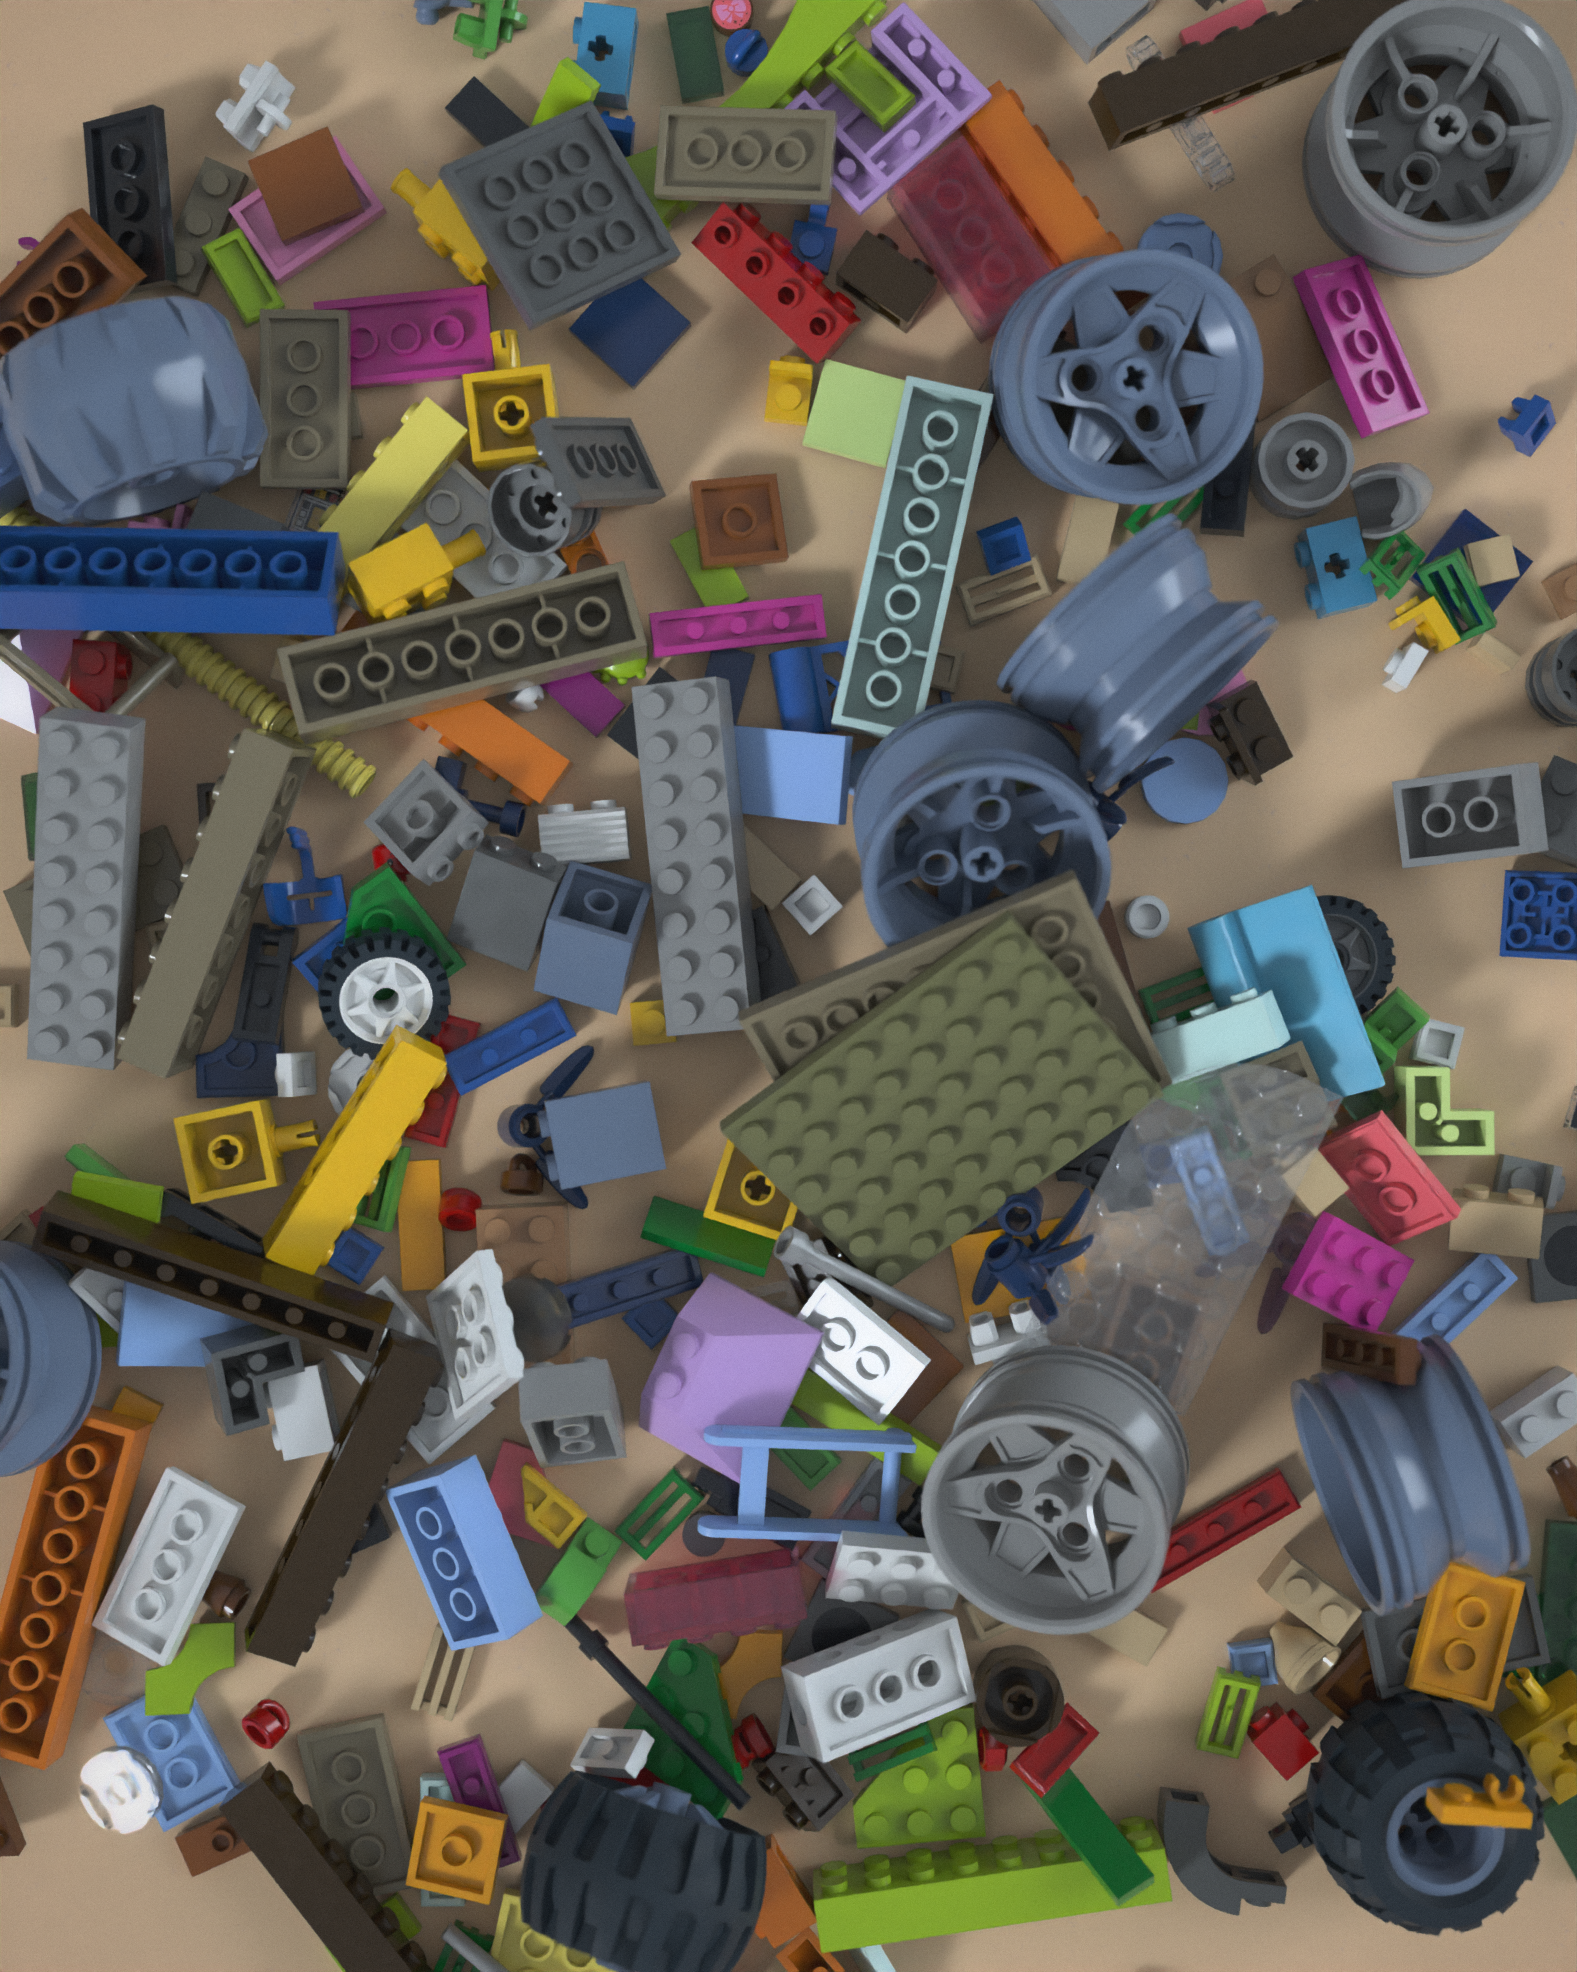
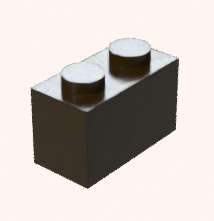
(887, 280)

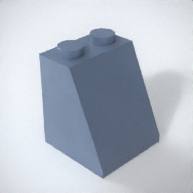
(592, 937)
(602, 1135)

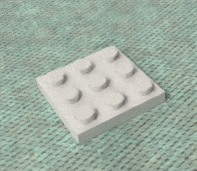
(475, 1334)

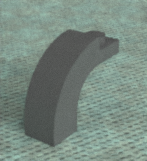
(1182, 1830)

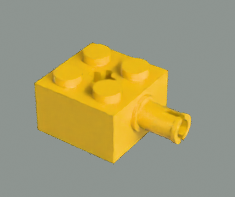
(445, 228)
(498, 393)
(409, 573)
(259, 1145)
(733, 1201)
(1545, 1729)

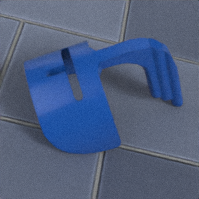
(298, 912)

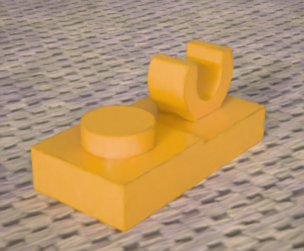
(1462, 1806)

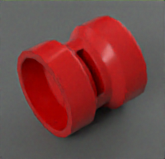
(751, 1741)

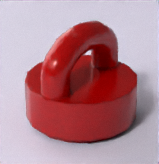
(458, 1209)
(263, 1726)

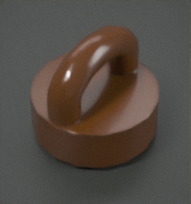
(519, 1181)

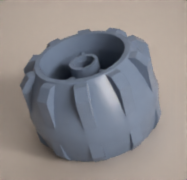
(130, 410)

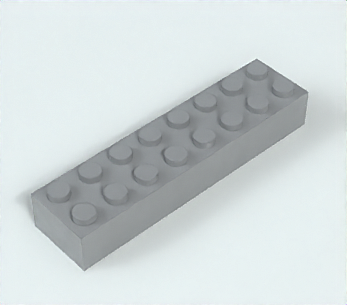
(696, 853)
(84, 885)

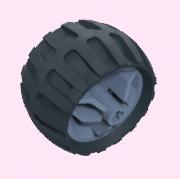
(642, 1877)

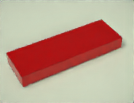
(442, 1103)

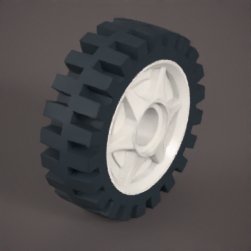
(376, 963)

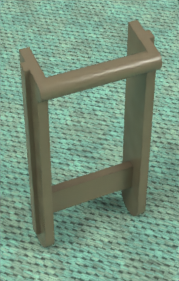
(162, 667)

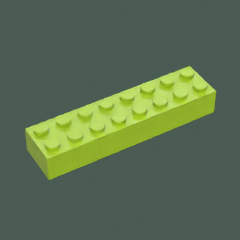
(971, 1888)

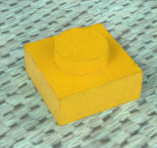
(649, 1023)

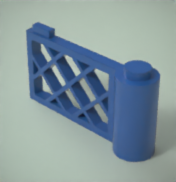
(803, 688)

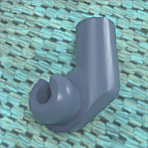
(428, 13)

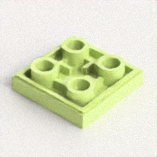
(854, 413)

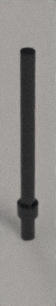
(595, 1647)

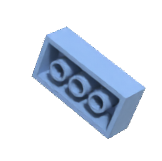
(464, 1553)

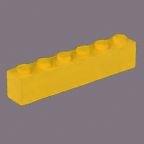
(355, 1151)

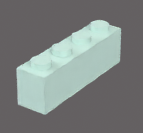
(1221, 1034)

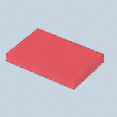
(1387, 1179)

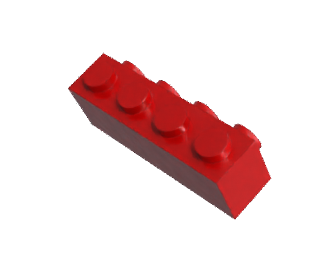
(777, 280)
(99, 672)

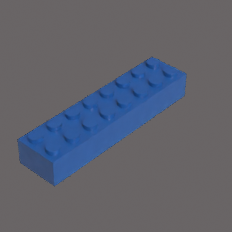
(170, 580)

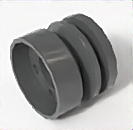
(530, 513)
(1549, 681)

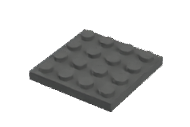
(559, 214)

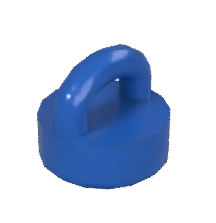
(745, 51)

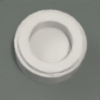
(1146, 917)

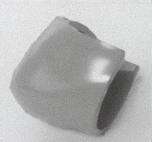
(1390, 498)

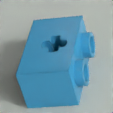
(610, 30)
(1341, 546)

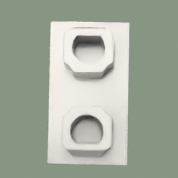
(259, 107)
(998, 1342)

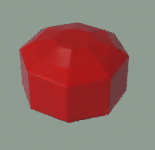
(991, 1752)

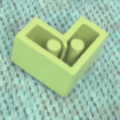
(1429, 1122)

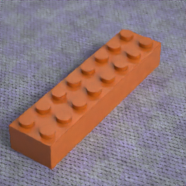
(61, 1580)

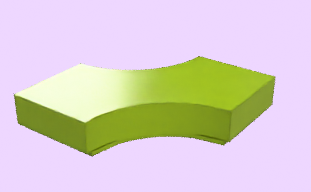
(174, 1686)

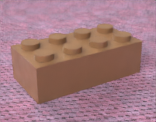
(531, 1241)

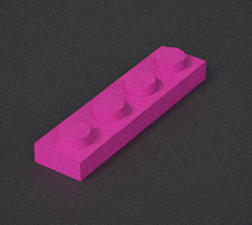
(737, 626)

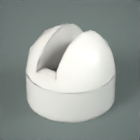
(524, 699)

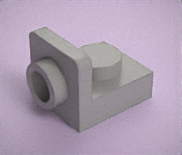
(1532, 1175)

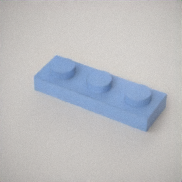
(1459, 1299)

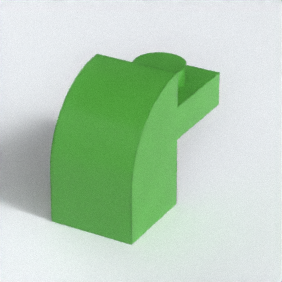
(1392, 1025)
(577, 1571)

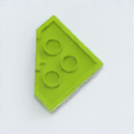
(929, 1796)

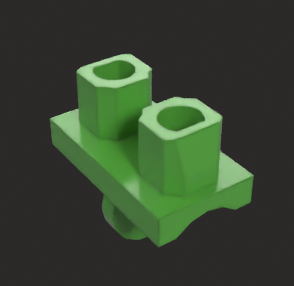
(482, 31)

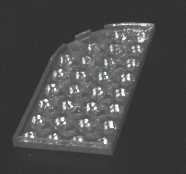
(1186, 1220)

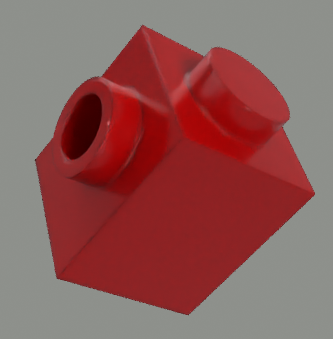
(1282, 1739)

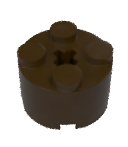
(1035, 1712)

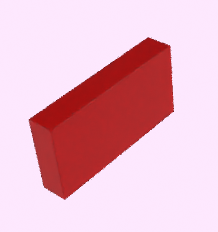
(1052, 1755)

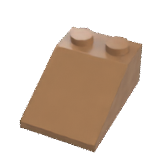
(1288, 344)

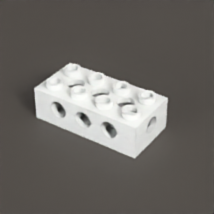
(878, 1684)

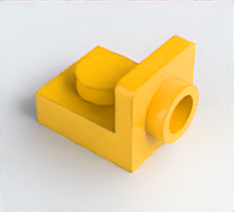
(789, 391)
(1433, 625)

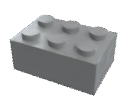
(1470, 815)
(572, 1412)

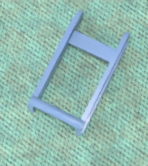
(753, 1481)

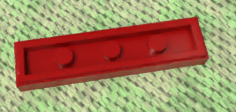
(1226, 1524)

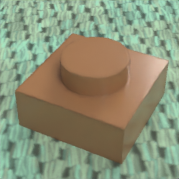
(1563, 591)

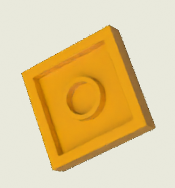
(457, 1850)

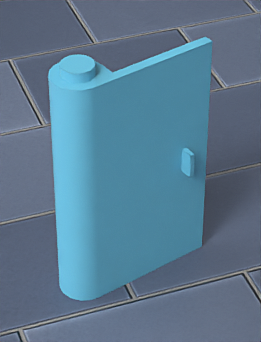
(1290, 950)

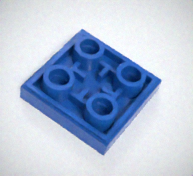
(1539, 915)

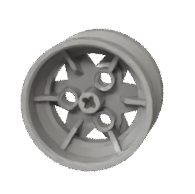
(1485, 49)
(1017, 1544)

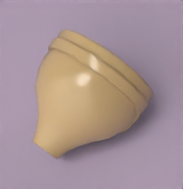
(1302, 1656)

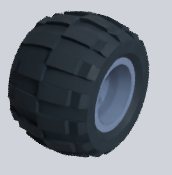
(1378, 1778)

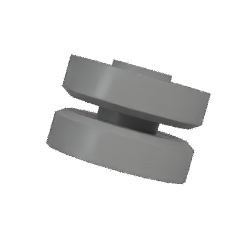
(1321, 450)

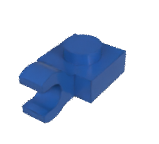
(814, 240)

